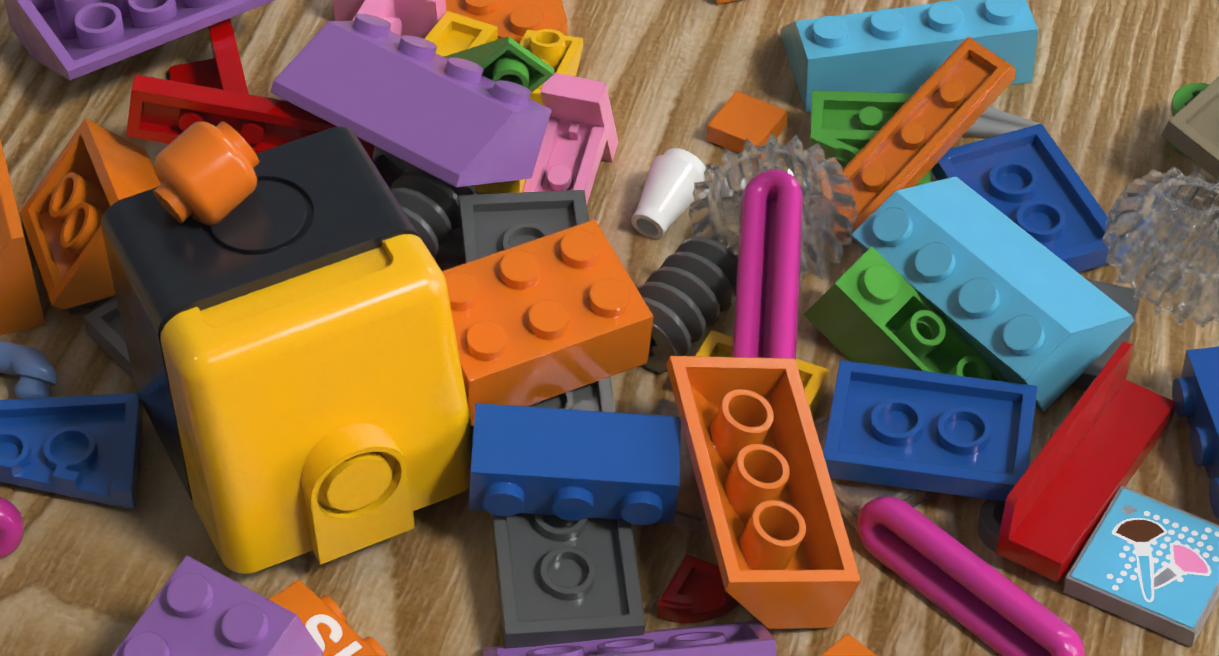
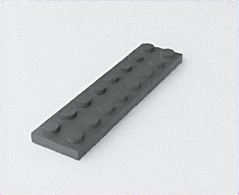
(554, 574)

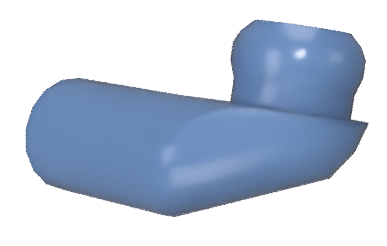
(31, 367)

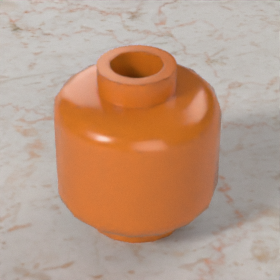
(205, 173)

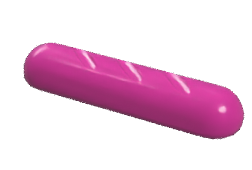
(768, 267)
(962, 582)

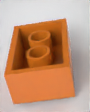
(546, 318)

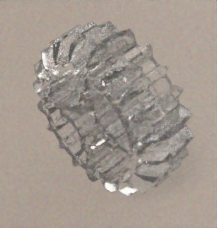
(826, 194)
(1168, 243)

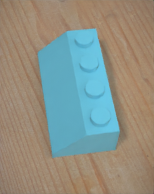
(904, 45)
(995, 284)

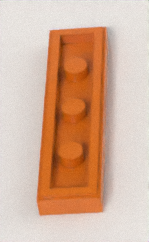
(927, 126)

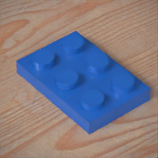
(1036, 189)
(929, 430)

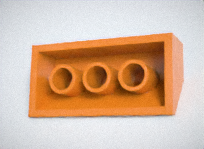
(765, 488)

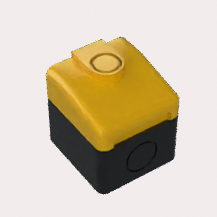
(295, 356)

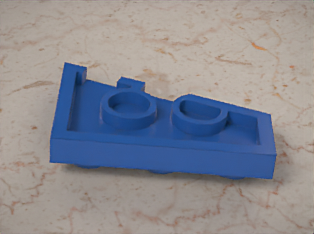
(73, 446)

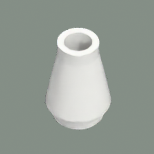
(667, 191)

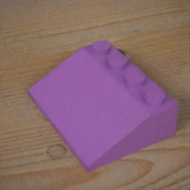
(92, 34)

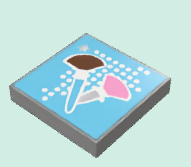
(1150, 566)

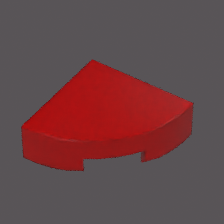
(695, 594)

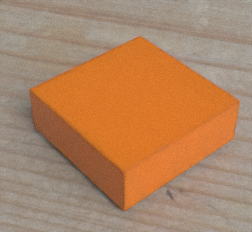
(745, 117)

